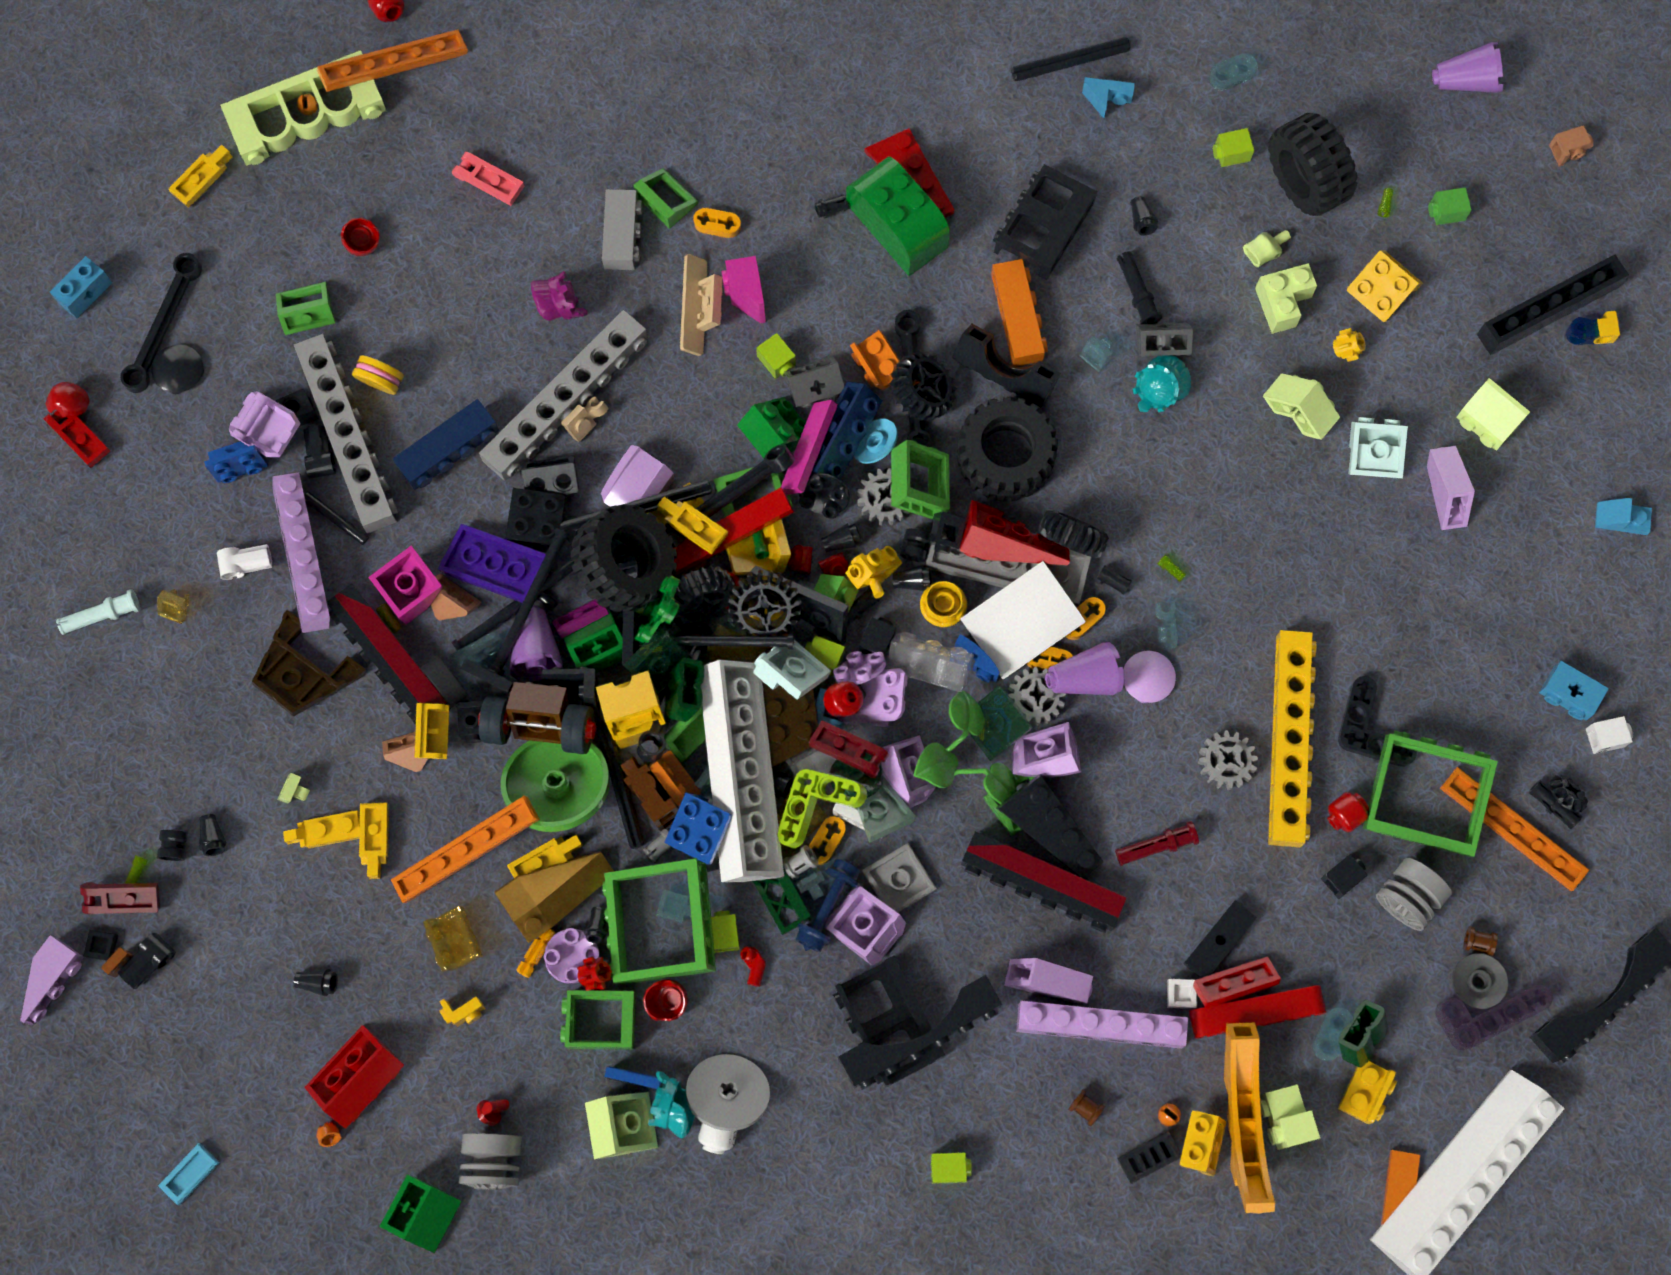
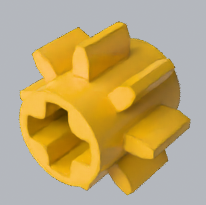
(1349, 344)

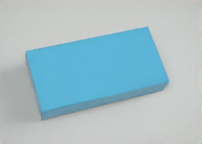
(189, 1174)

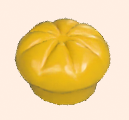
(943, 604)

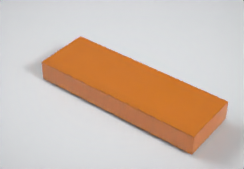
(1400, 1180)

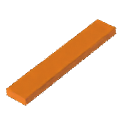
(392, 60)
(1517, 831)
(465, 849)

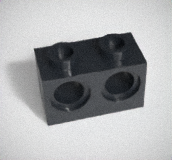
(548, 471)

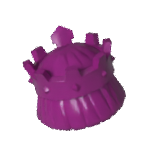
(556, 298)

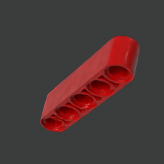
(1258, 1010)

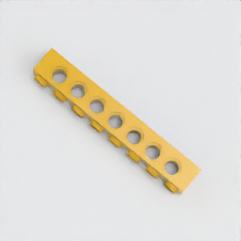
(1280, 831)

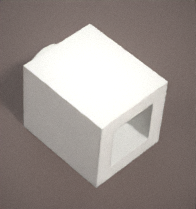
(1609, 735)

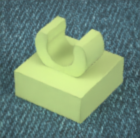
(292, 789)

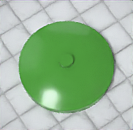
(559, 784)

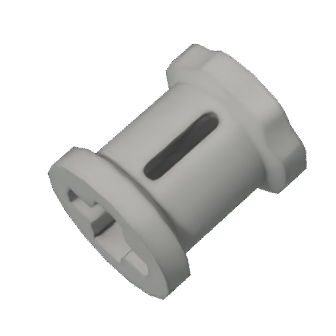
(800, 862)

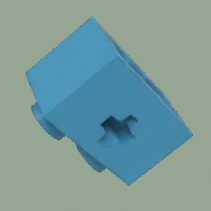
(81, 287)
(1587, 691)

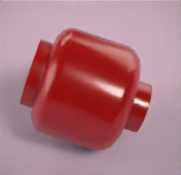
(387, 9)
(843, 699)
(1348, 812)

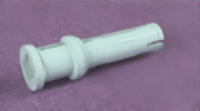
(110, 608)

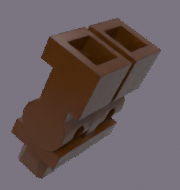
(644, 785)

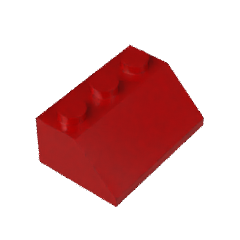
(354, 1077)

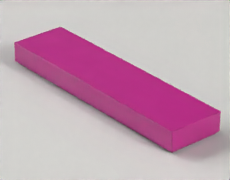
(809, 447)

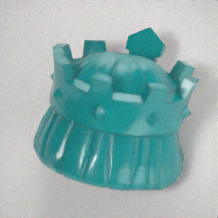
(1162, 383)
(671, 1107)

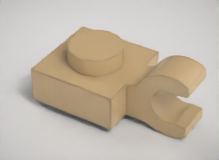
(581, 420)

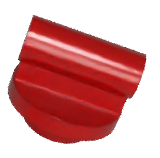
(801, 559)
(834, 565)
(490, 1111)

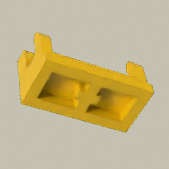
(432, 731)

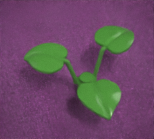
(940, 765)

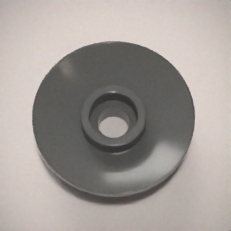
(1493, 980)

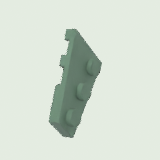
(883, 811)

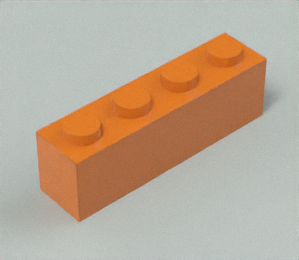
(1018, 312)

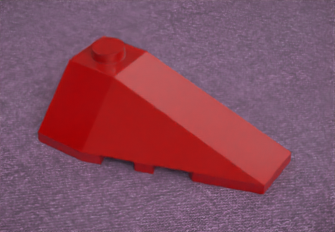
(997, 539)

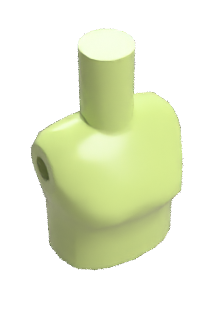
(1265, 247)

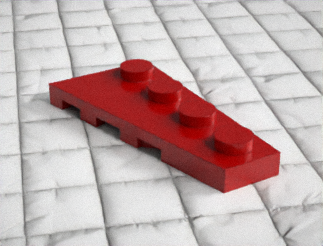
(909, 155)

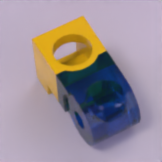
(1594, 331)

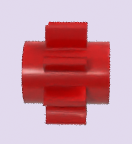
(594, 973)

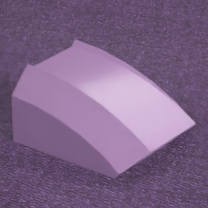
(636, 478)
(1047, 753)
(900, 770)
(865, 925)

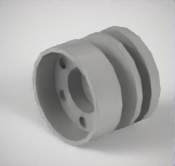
(1413, 894)
(490, 1160)

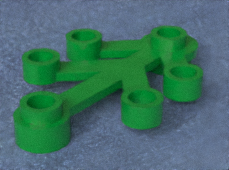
(659, 612)

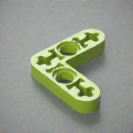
(815, 791)

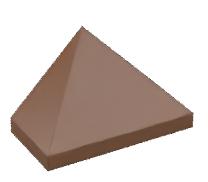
(452, 601)
(402, 752)

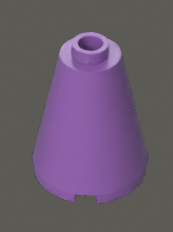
(1471, 71)
(534, 648)
(1088, 672)

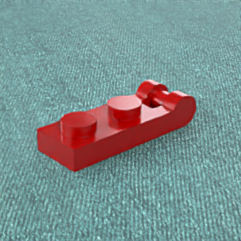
(78, 437)

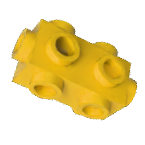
(873, 569)

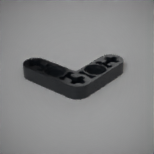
(1359, 728)

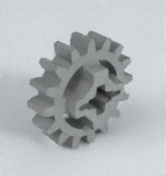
(876, 491)
(1025, 696)
(1235, 767)

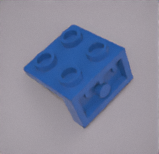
(234, 461)
(698, 828)

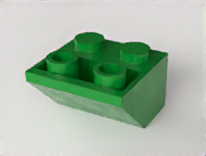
(772, 424)
(596, 644)
(420, 1213)

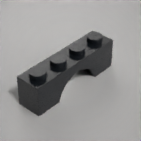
(978, 352)

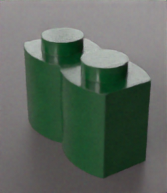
(685, 689)
(1362, 1034)

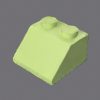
(1492, 415)
(620, 1125)

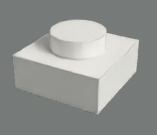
(1181, 994)

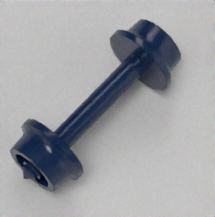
(844, 874)

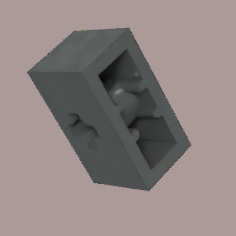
(1164, 339)
(802, 379)

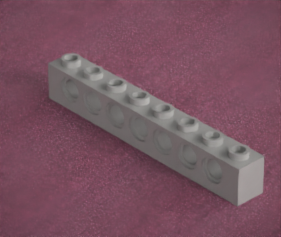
(310, 354)
(584, 364)

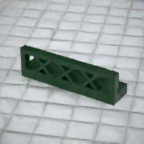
(793, 898)

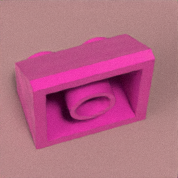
(743, 286)
(406, 585)

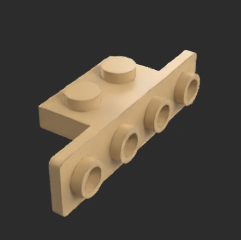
(699, 304)

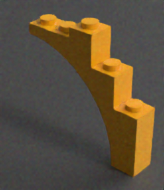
(1244, 1118)

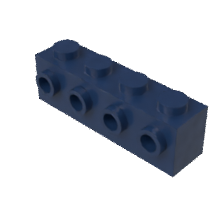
(852, 417)
(446, 445)

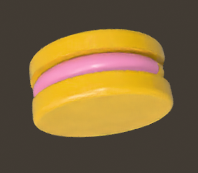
(378, 374)

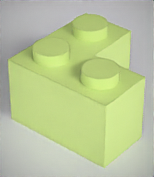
(1280, 295)
(1304, 403)
(1288, 1118)

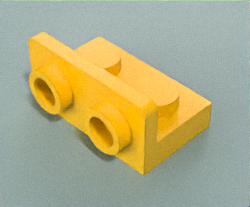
(1367, 1092)
(1203, 1142)

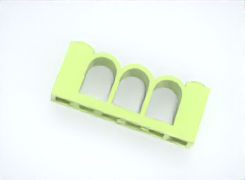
(255, 146)

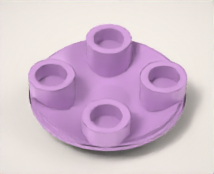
(860, 667)
(1149, 676)
(566, 953)

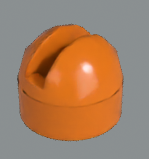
(311, 101)
(1166, 1119)
(331, 1130)

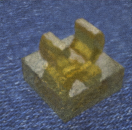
(172, 606)

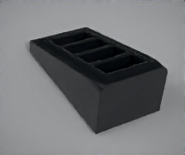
(1171, 1147)

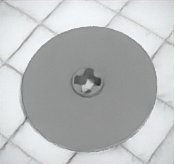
(738, 1108)

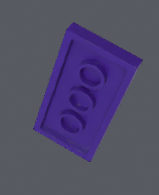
(491, 563)

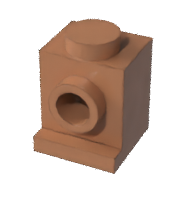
(1571, 144)

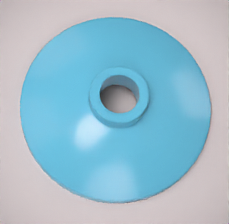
(877, 442)

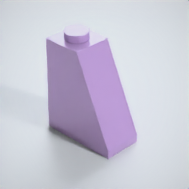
(1450, 487)
(1049, 980)

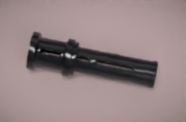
(1142, 298)

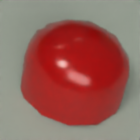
(360, 237)
(67, 399)
(665, 992)

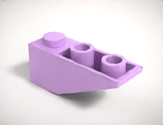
(47, 975)

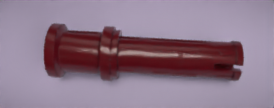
(1169, 840)

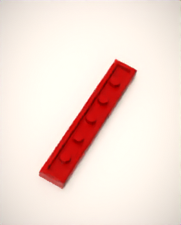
(739, 526)

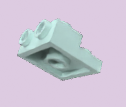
(1377, 448)
(792, 669)

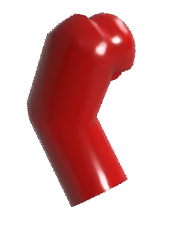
(755, 963)

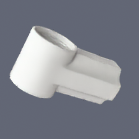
(238, 561)

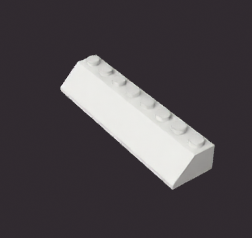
(741, 771)
(1467, 1174)

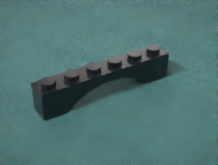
(1644, 960)
(869, 1060)

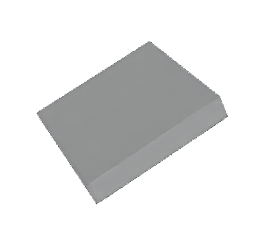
(899, 879)

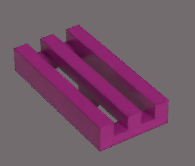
(579, 618)

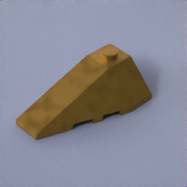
(547, 896)

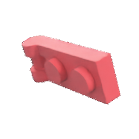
(488, 178)

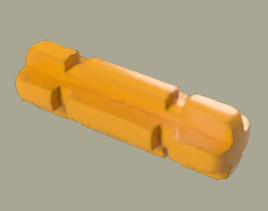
(535, 953)

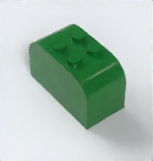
(899, 215)

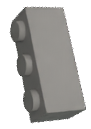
(621, 230)

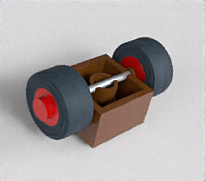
(537, 715)

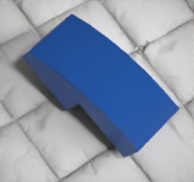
(983, 666)

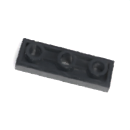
(1230, 928)

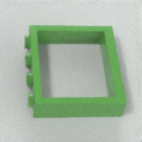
(1453, 753)
(700, 918)

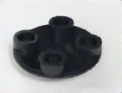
(177, 368)
(825, 495)

